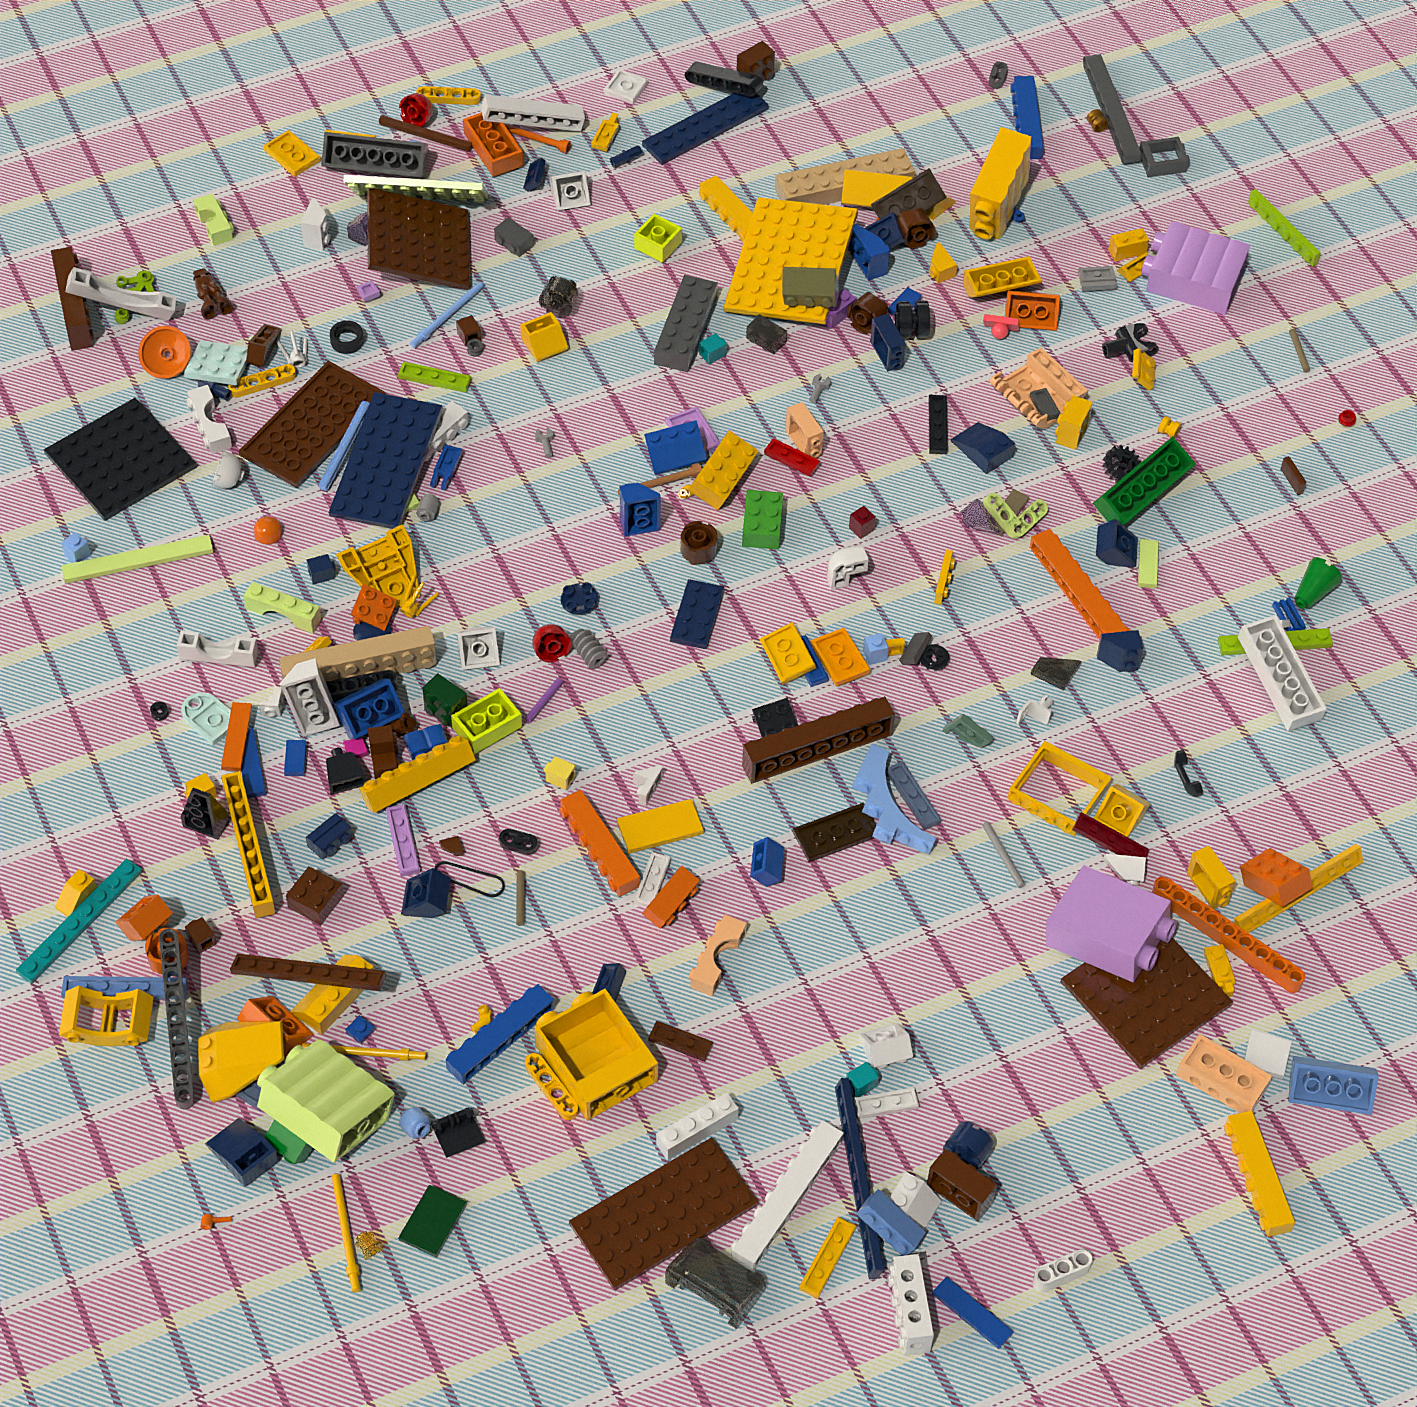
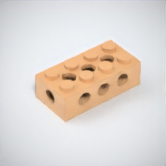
(1223, 1075)

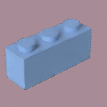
(891, 1223)

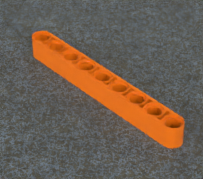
(1233, 941)

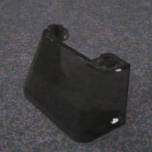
(716, 1280)

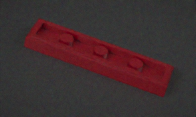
(1108, 837)

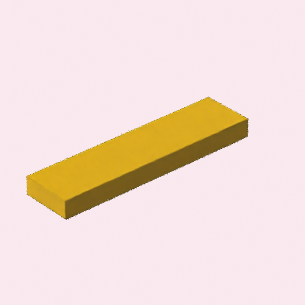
(827, 1257)

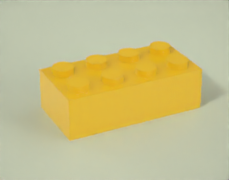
(723, 470)

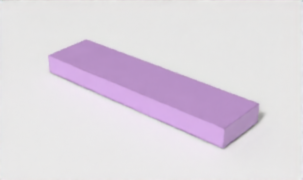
(402, 840)

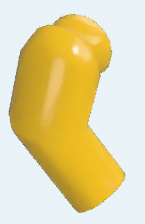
(684, 493)
(484, 1018)

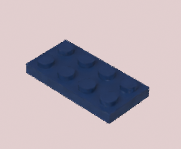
(697, 614)

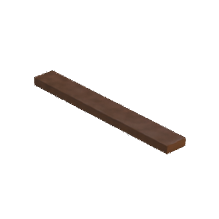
(308, 972)

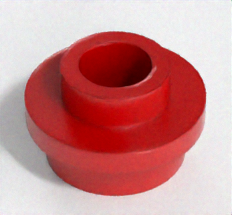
(1347, 418)

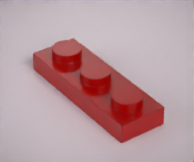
(792, 457)

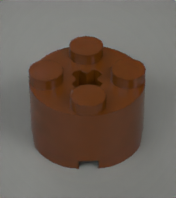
(916, 228)
(863, 310)
(698, 542)

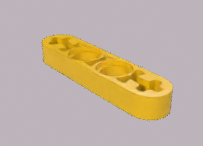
(448, 95)
(263, 383)
(548, 1088)

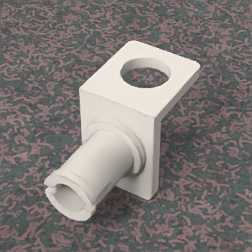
(1036, 710)

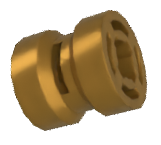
(1097, 120)

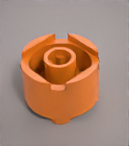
(153, 953)

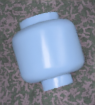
(415, 1123)

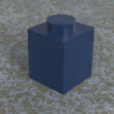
(321, 569)

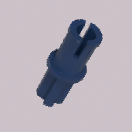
(625, 156)
(216, 389)

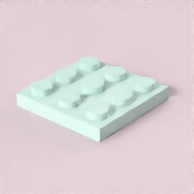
(217, 363)

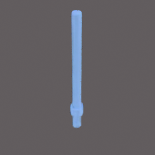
(424, 334)

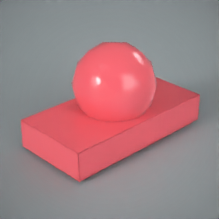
(1001, 325)

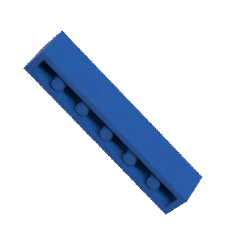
(1027, 112)
(499, 1034)

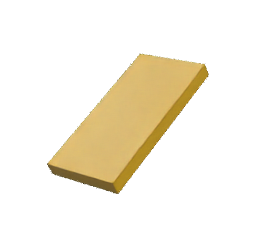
(867, 187)
(659, 826)

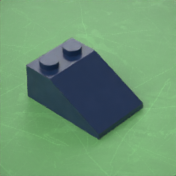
(985, 446)

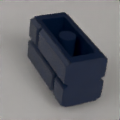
(329, 836)

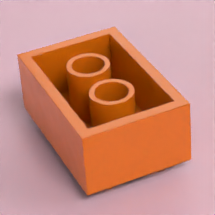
(1276, 877)

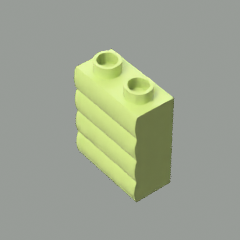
(324, 1099)

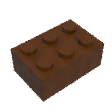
(961, 1184)

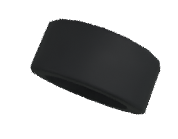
(346, 326)

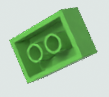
(762, 519)

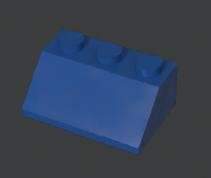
(675, 447)
(639, 509)

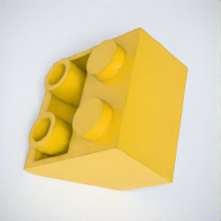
(543, 336)

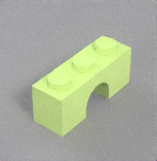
(210, 210)

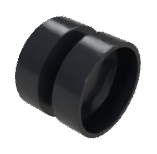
(919, 319)

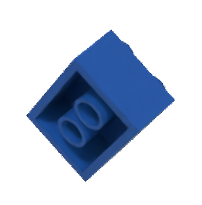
(369, 708)

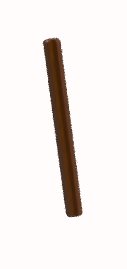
(425, 133)

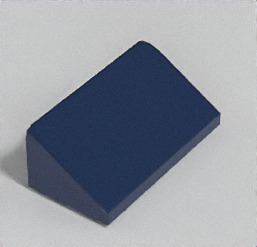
(611, 979)

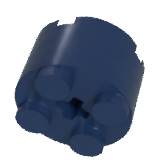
(970, 1144)

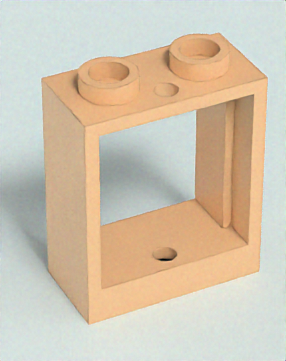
(804, 430)

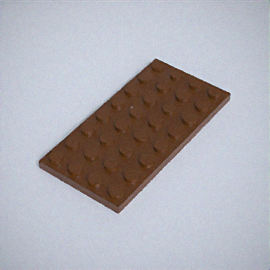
(308, 424)
(663, 1213)

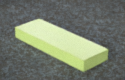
(1148, 563)

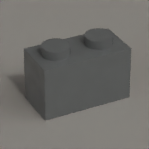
(513, 237)

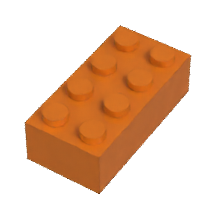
(493, 144)

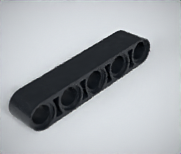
(723, 79)
(341, 687)

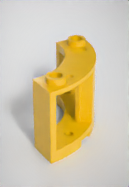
(137, 1000)

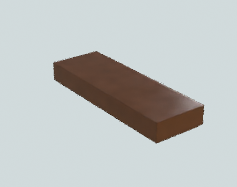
(680, 1041)

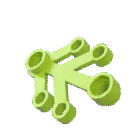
(141, 283)

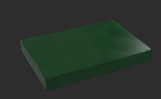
(432, 1221)

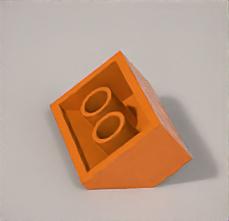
(1033, 309)
(272, 1009)

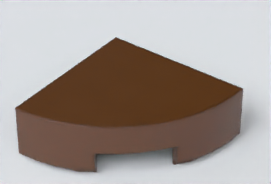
(452, 845)

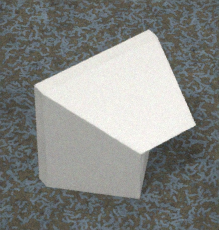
(478, 647)

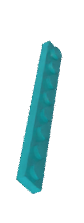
(79, 921)

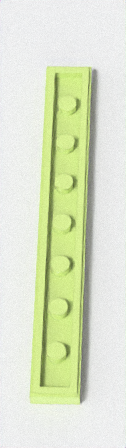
(137, 559)

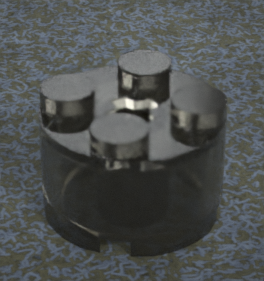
(559, 296)

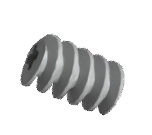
(588, 648)

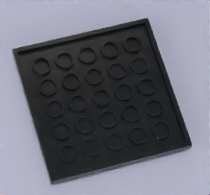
(120, 458)

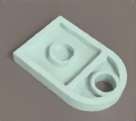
(209, 718)

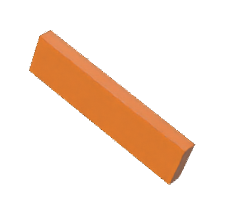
(236, 736)

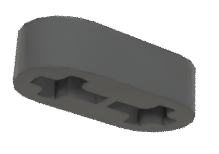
(998, 75)

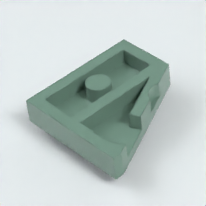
(968, 731)

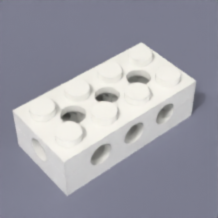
(911, 1305)

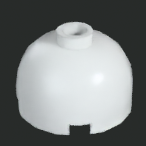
(228, 471)

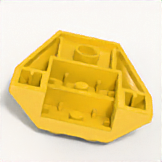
(383, 564)
(237, 1054)

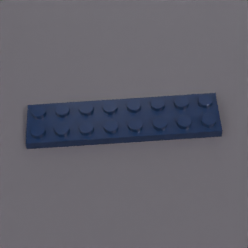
(703, 126)

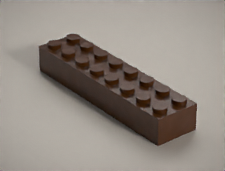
(817, 739)

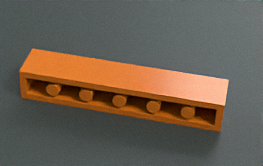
(600, 843)

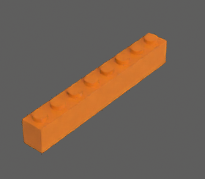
(1075, 584)

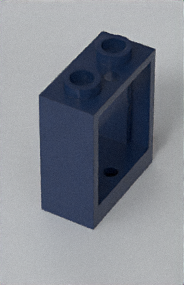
(887, 342)

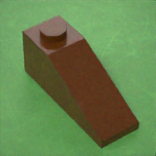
(262, 345)

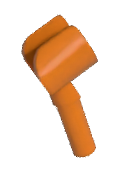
(208, 1219)

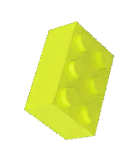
(487, 720)

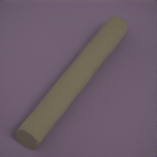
(1300, 352)
(520, 898)

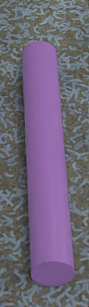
(543, 700)

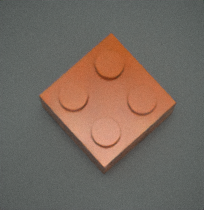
(144, 918)

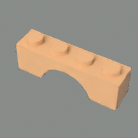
(727, 935)

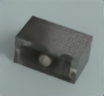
(766, 334)

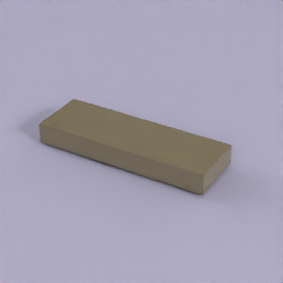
(1016, 501)

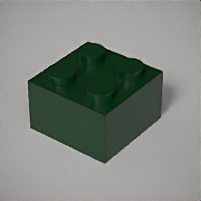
(443, 699)

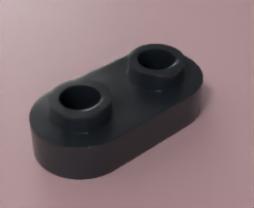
(519, 841)

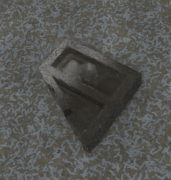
(1056, 671)

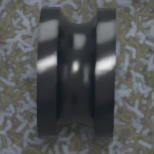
(159, 716)

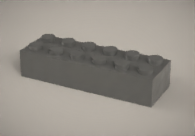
(374, 154)
(685, 323)

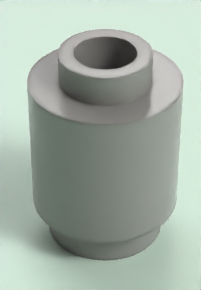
(427, 507)

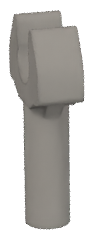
(819, 386)
(545, 441)

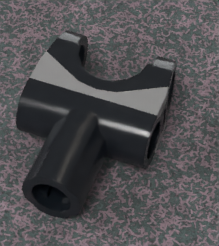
(1129, 340)

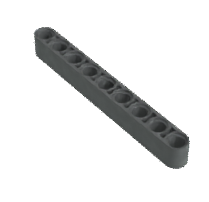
(1111, 109)
(176, 1027)

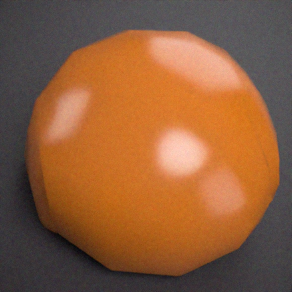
(267, 530)

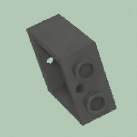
(1165, 167)

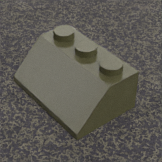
(810, 286)

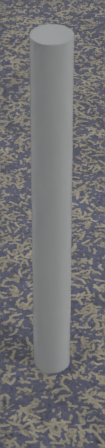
(1003, 854)

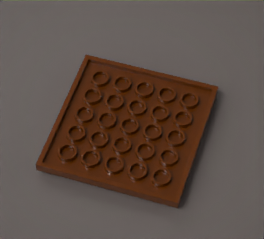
(418, 239)
(1155, 1008)

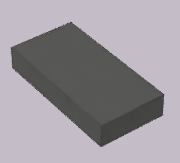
(1044, 403)
(915, 648)

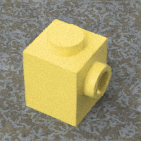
(560, 773)

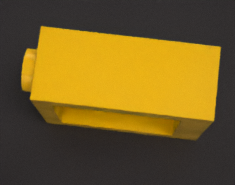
(1211, 877)

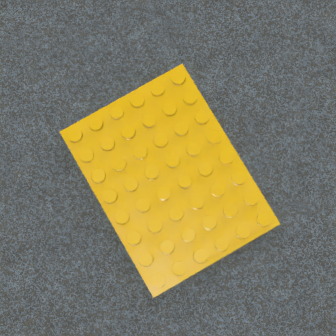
(787, 236)

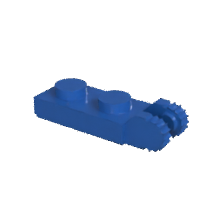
(446, 465)

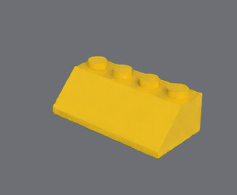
(1000, 277)
(326, 1002)

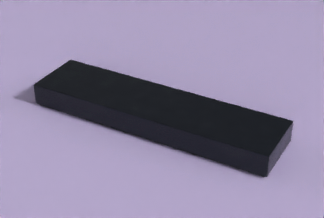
(937, 424)

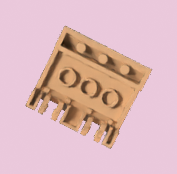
(1038, 373)

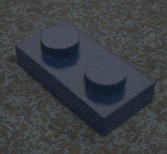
(534, 174)

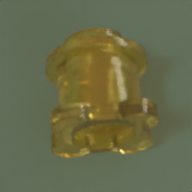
(368, 1244)

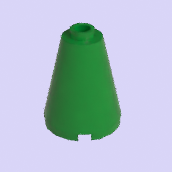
(1317, 582)

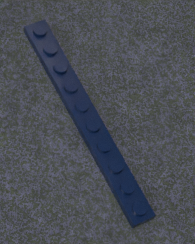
(858, 1169)

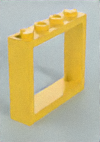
(1069, 764)

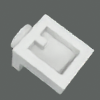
(275, 703)

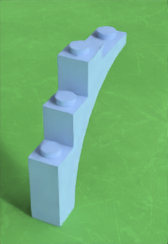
(880, 805)

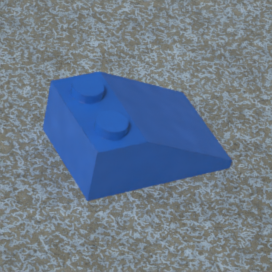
(869, 252)

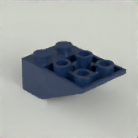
(243, 1151)

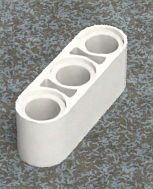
(1068, 1263)

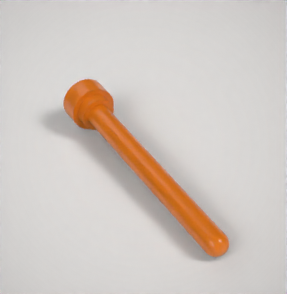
(562, 145)

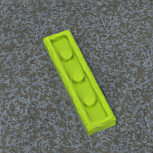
(434, 377)

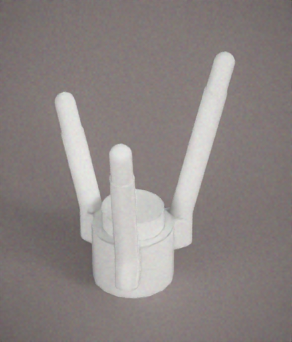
(296, 357)

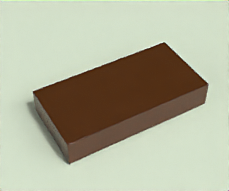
(1293, 475)

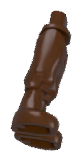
(206, 287)

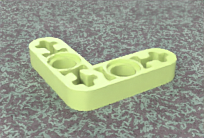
(1013, 520)

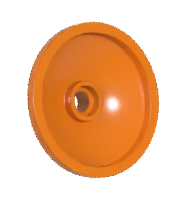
(157, 344)

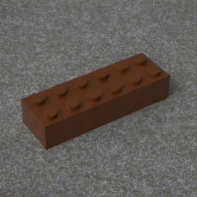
(72, 305)

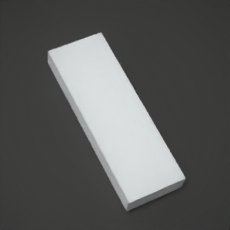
(652, 879)
(886, 1103)

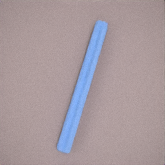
(344, 446)

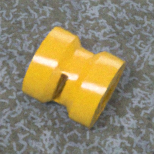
(1169, 427)

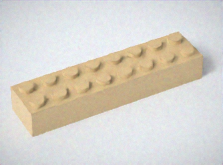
(825, 182)
(395, 652)

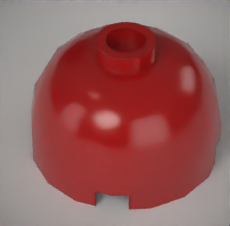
(416, 109)
(551, 643)

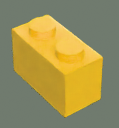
(1128, 244)

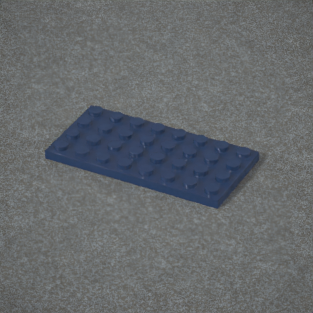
(386, 460)

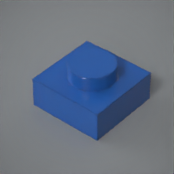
(360, 1029)

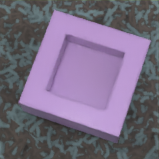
(368, 291)

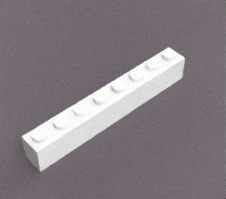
(787, 1195)

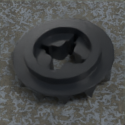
(940, 654)

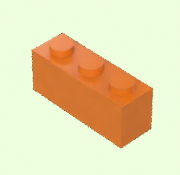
(671, 897)

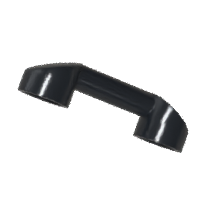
(1192, 788)

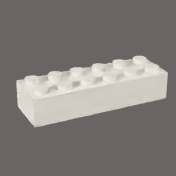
(1281, 673)

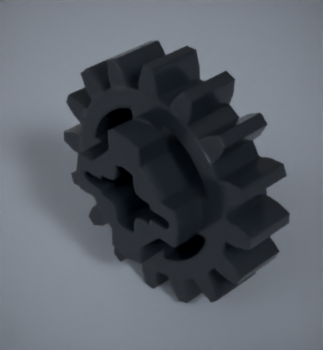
(1122, 460)

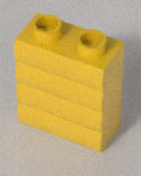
(1000, 184)
(595, 1053)

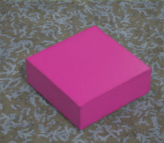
(356, 746)

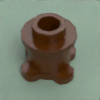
(403, 725)

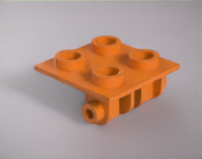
(373, 607)

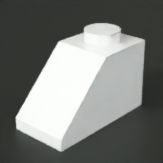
(1127, 867)

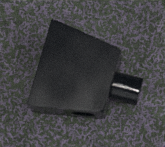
(344, 771)

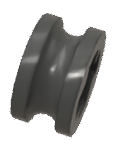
(474, 343)

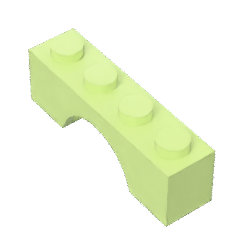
(301, 613)

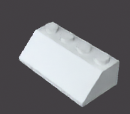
(309, 698)

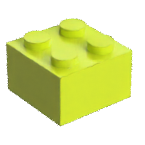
(658, 238)

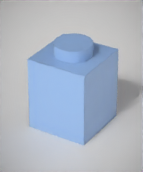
(76, 548)
(875, 649)

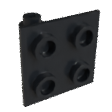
(774, 717)
(457, 1132)

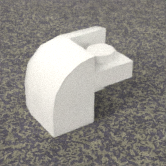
(844, 563)

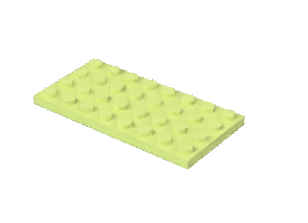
(419, 187)

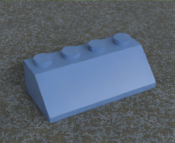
(1332, 1085)

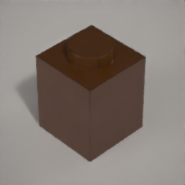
(468, 329)
(200, 935)

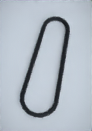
(477, 871)

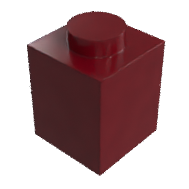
(862, 522)

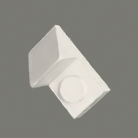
(648, 781)

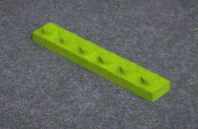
(1284, 227)
(1299, 639)

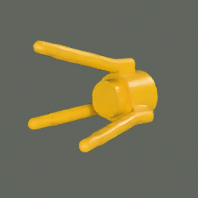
(410, 607)

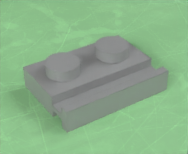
(1097, 278)

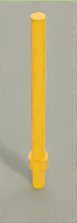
(404, 1054)
(352, 1268)

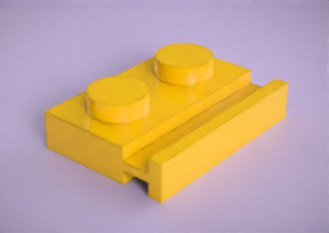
(1143, 369)

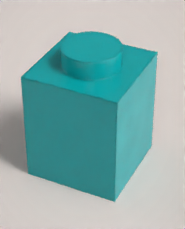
(712, 348)
(863, 1079)

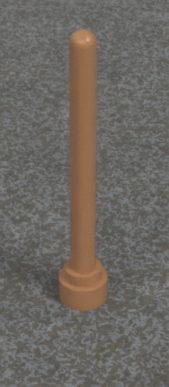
(692, 471)

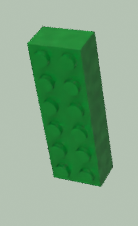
(1144, 482)

